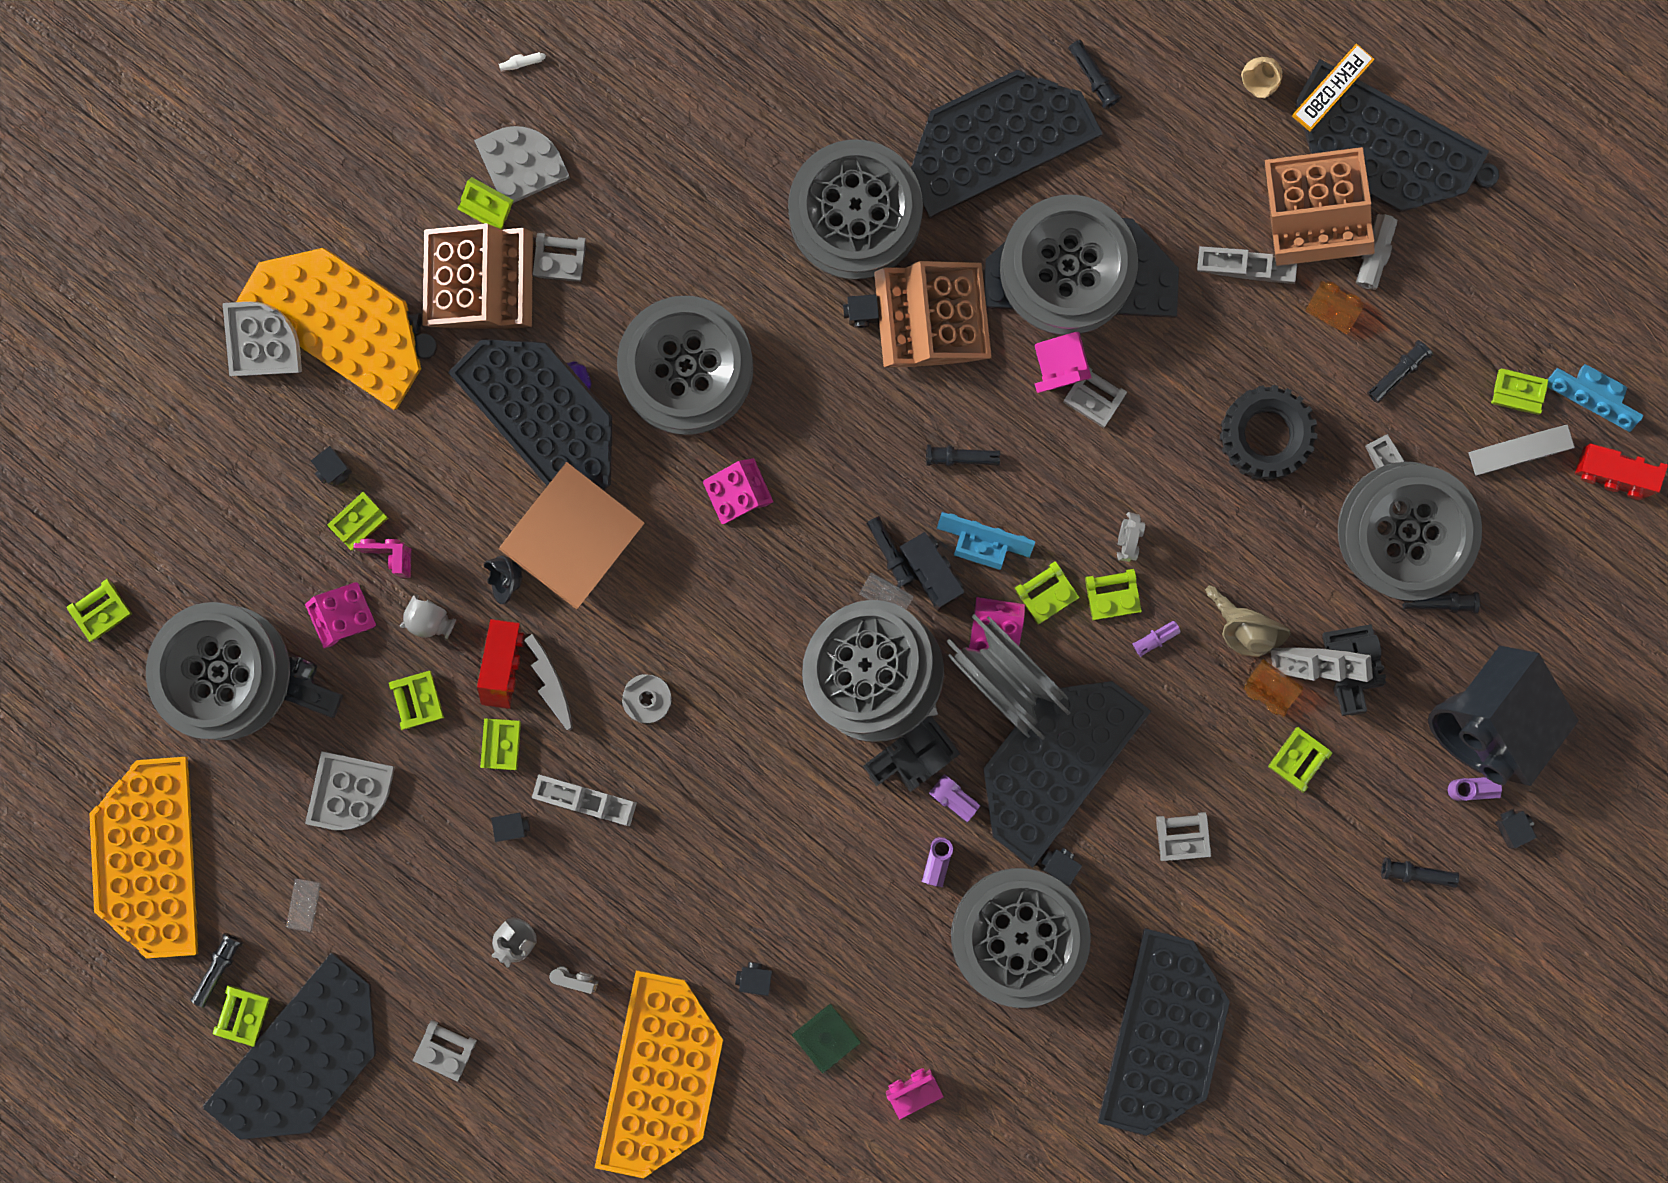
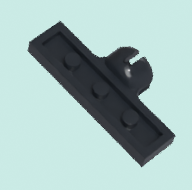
(305, 692)

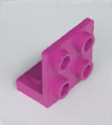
(1061, 362)
(737, 490)
(399, 560)
(340, 614)
(1005, 614)
(914, 1093)

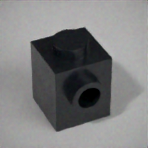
(861, 310)
(331, 467)
(510, 826)
(1515, 828)
(1061, 865)
(754, 979)

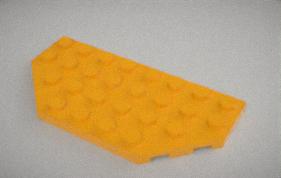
(342, 319)
(147, 859)
(659, 1078)

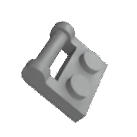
(559, 265)
(1092, 404)
(1183, 845)
(581, 982)
(440, 1057)

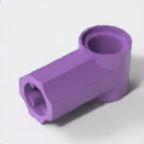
(1475, 789)
(950, 795)
(937, 864)

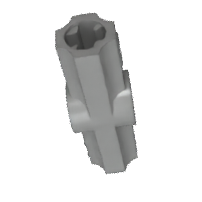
(1373, 264)

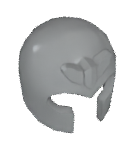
(422, 617)
(513, 941)

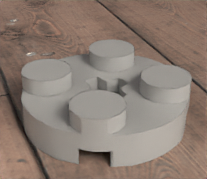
(1128, 537)
(633, 694)

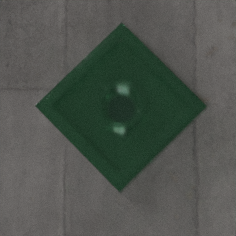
(826, 1038)

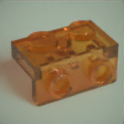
(1335, 306)
(1272, 688)

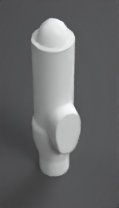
(520, 61)

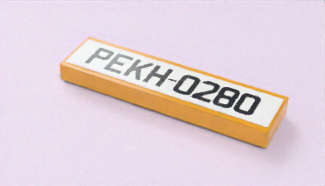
(1333, 87)

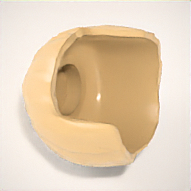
(1262, 76)

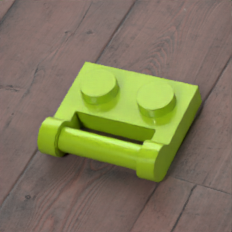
(1052, 599)
(1113, 603)
(102, 617)
(424, 699)
(1293, 755)
(249, 1017)

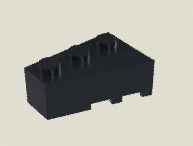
(932, 570)

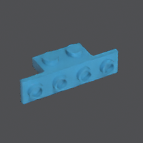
(1596, 394)
(982, 542)

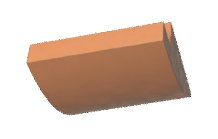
(1319, 206)
(477, 277)
(932, 314)
(571, 535)

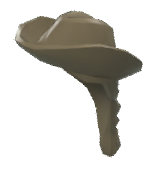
(1247, 630)

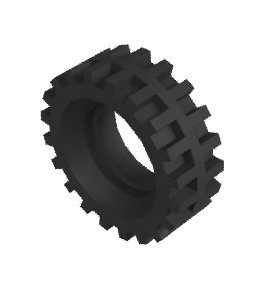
(1291, 410)

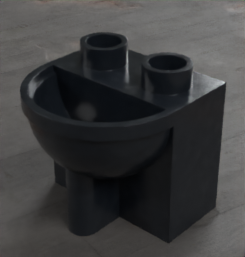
(1506, 718)

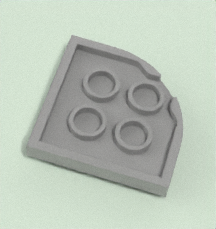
(521, 161)
(260, 340)
(348, 792)

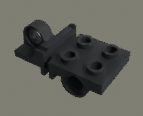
(1361, 641)
(914, 756)

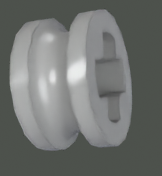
(446, 627)

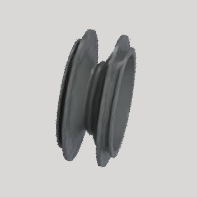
(1095, 231)
(838, 248)
(677, 323)
(1441, 559)
(188, 641)
(1008, 677)
(890, 707)
(976, 929)

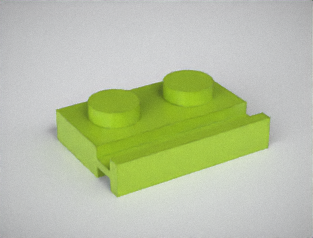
(485, 203)
(1519, 391)
(357, 521)
(500, 744)

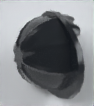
(504, 577)

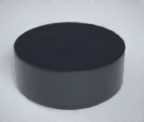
(1487, 176)
(425, 346)

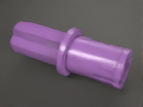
(1156, 638)

